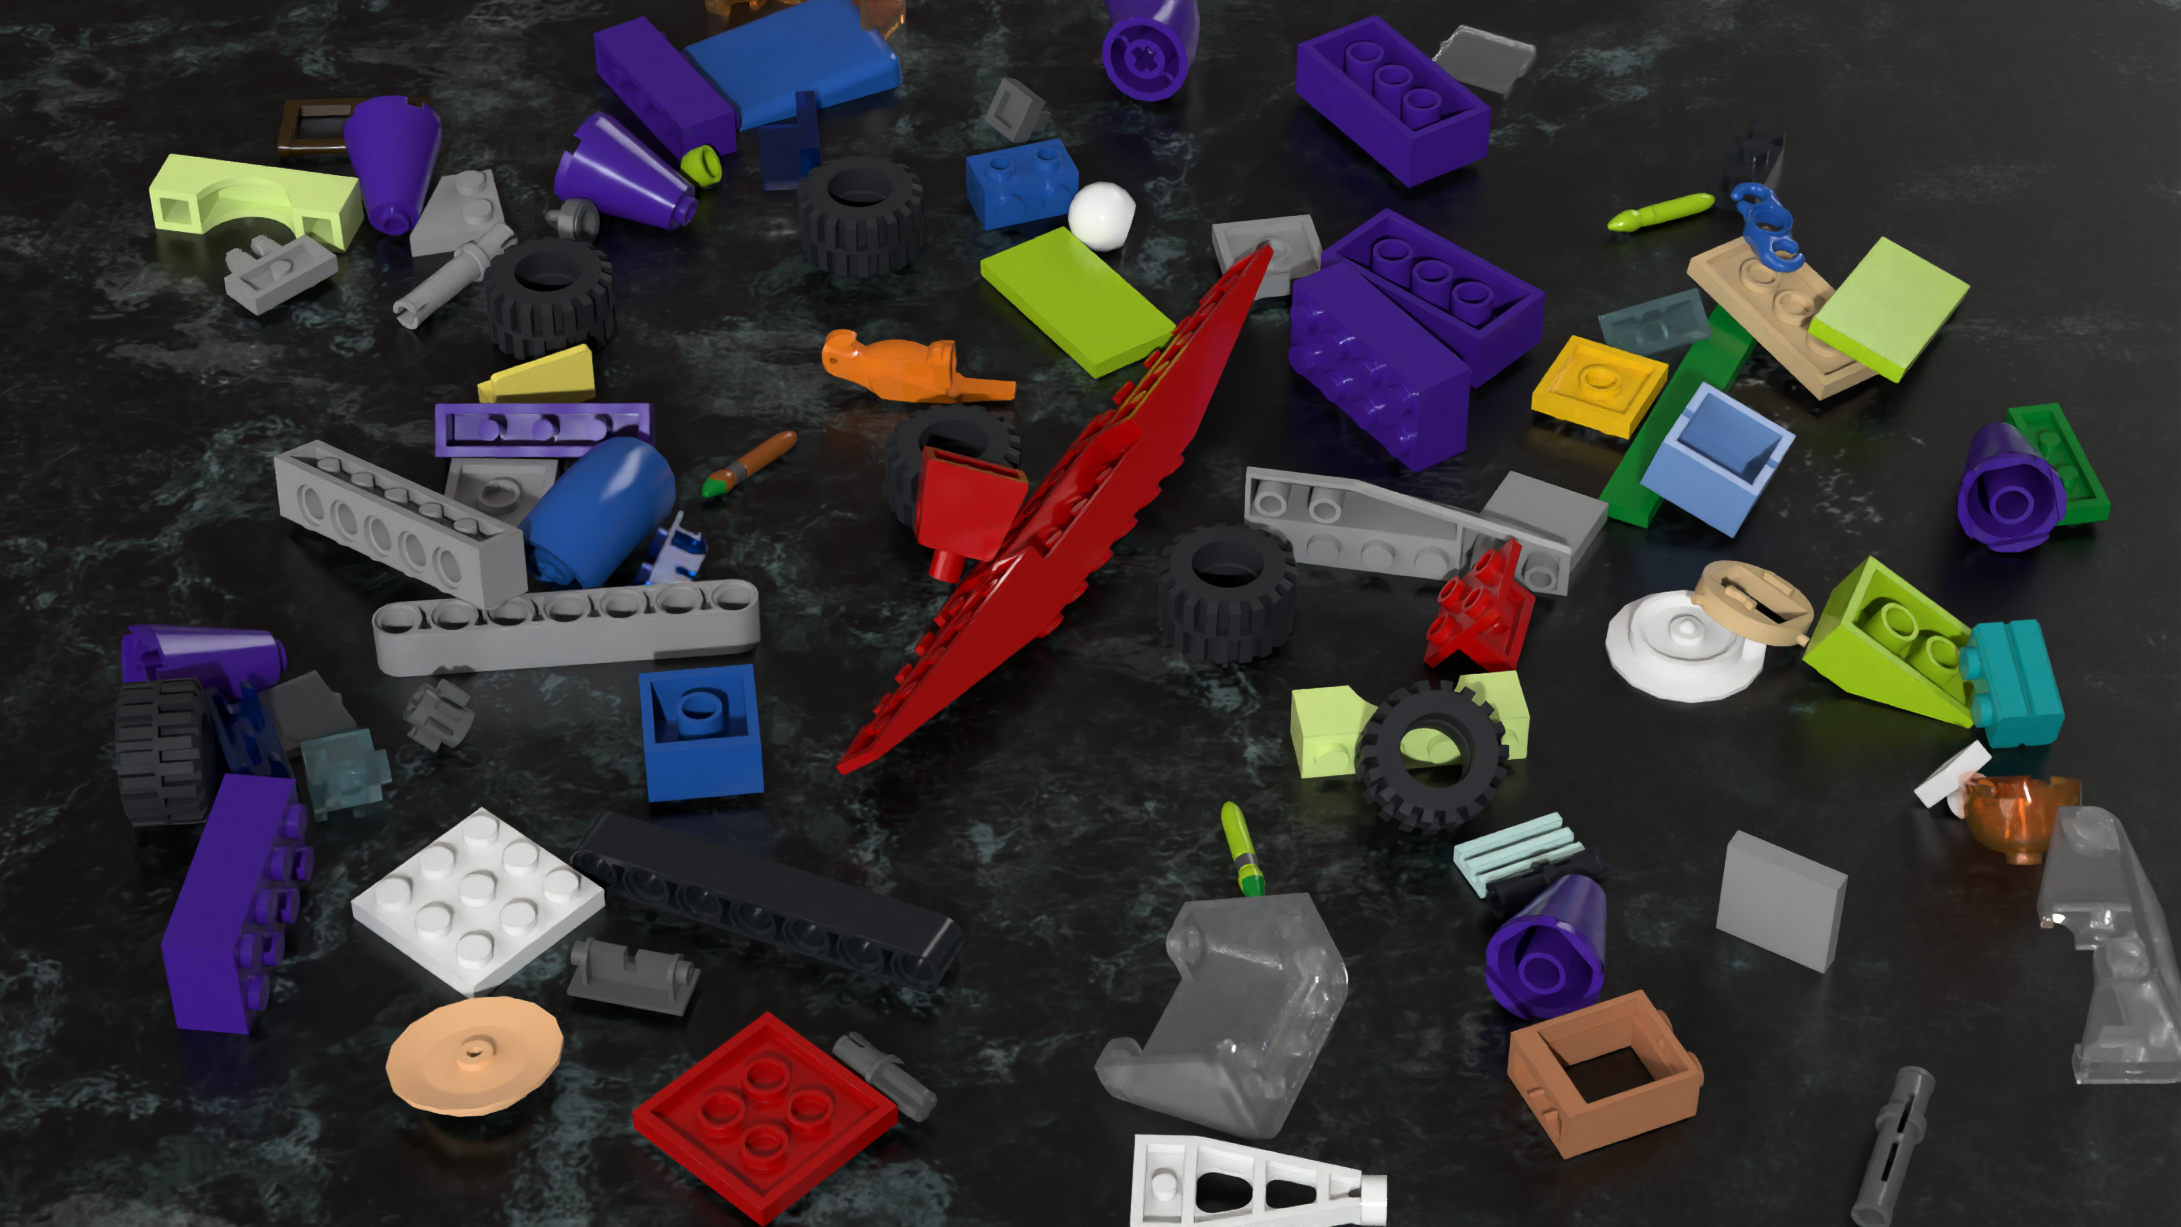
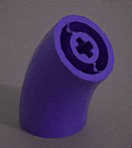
(1151, 46)

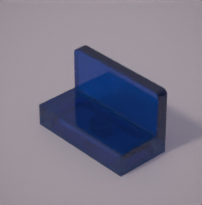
(790, 149)

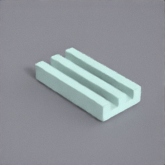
(1513, 848)

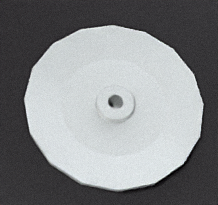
(1679, 650)

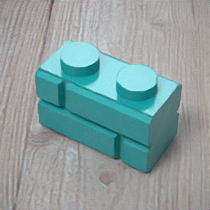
(2012, 684)

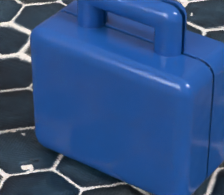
(792, 51)

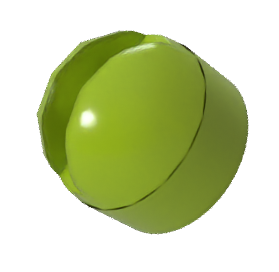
(701, 167)

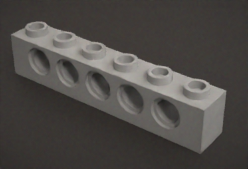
(402, 524)

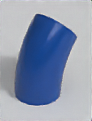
(597, 514)

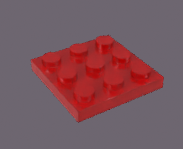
(765, 1118)

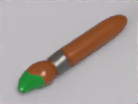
(724, 480)

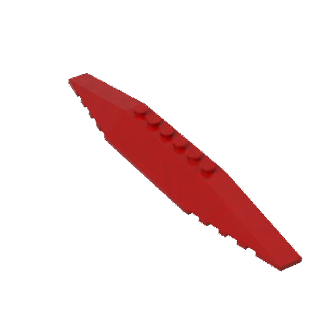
(1070, 518)

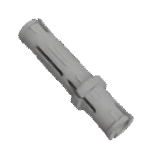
(467, 266)

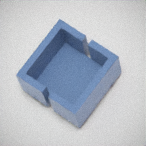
(1717, 459)

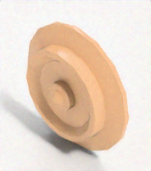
(475, 1056)

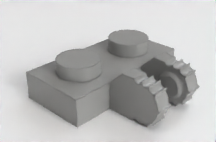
(277, 272)

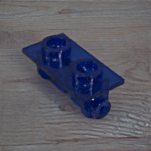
(676, 556)

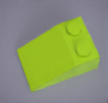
(1892, 646)

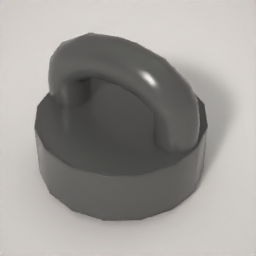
(576, 220)

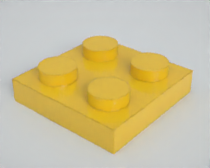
(1600, 387)

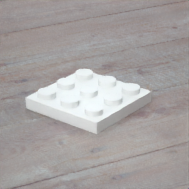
(478, 904)

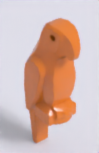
(908, 370)

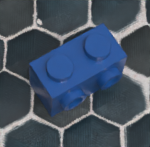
(1021, 183)

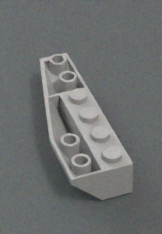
(1390, 532)

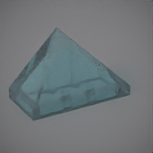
(1657, 324)

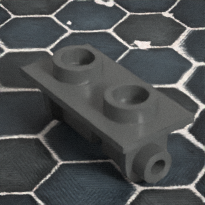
(645, 981)

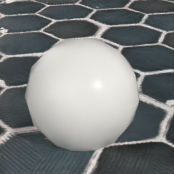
(1101, 216)

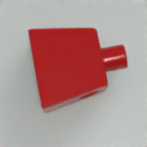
(964, 509)

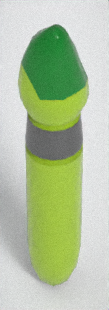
(1242, 850)

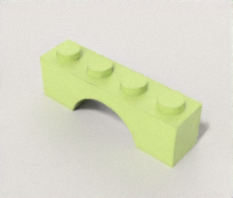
(203, 192)
(1331, 719)

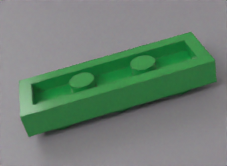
(2054, 438)

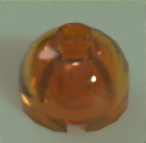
(2017, 813)

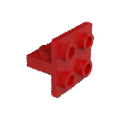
(1483, 613)

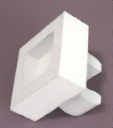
(1949, 777)

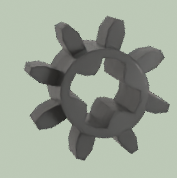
(438, 715)

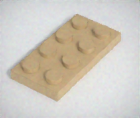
(1778, 313)

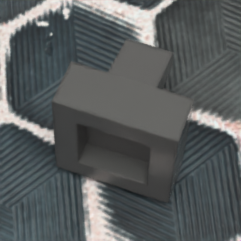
(1017, 111)

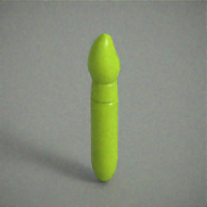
(1632, 220)

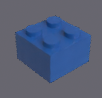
(701, 733)

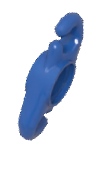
(1764, 241)

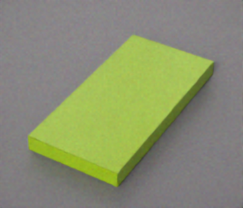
(1079, 301)
(1888, 309)

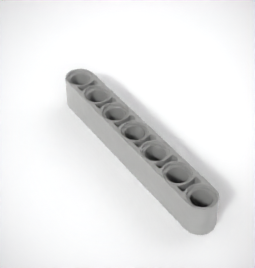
(568, 628)

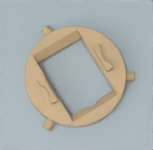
(1736, 611)

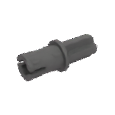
(885, 1075)

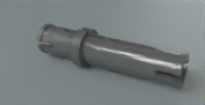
(1910, 1098)

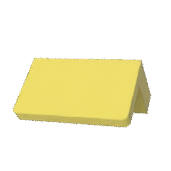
(550, 379)

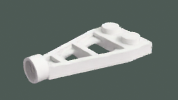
(1170, 1166)

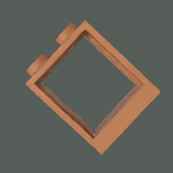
(1631, 1020)

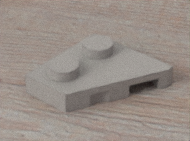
(457, 213)

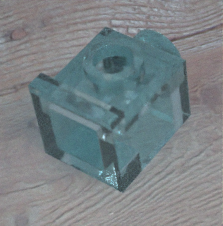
(344, 771)

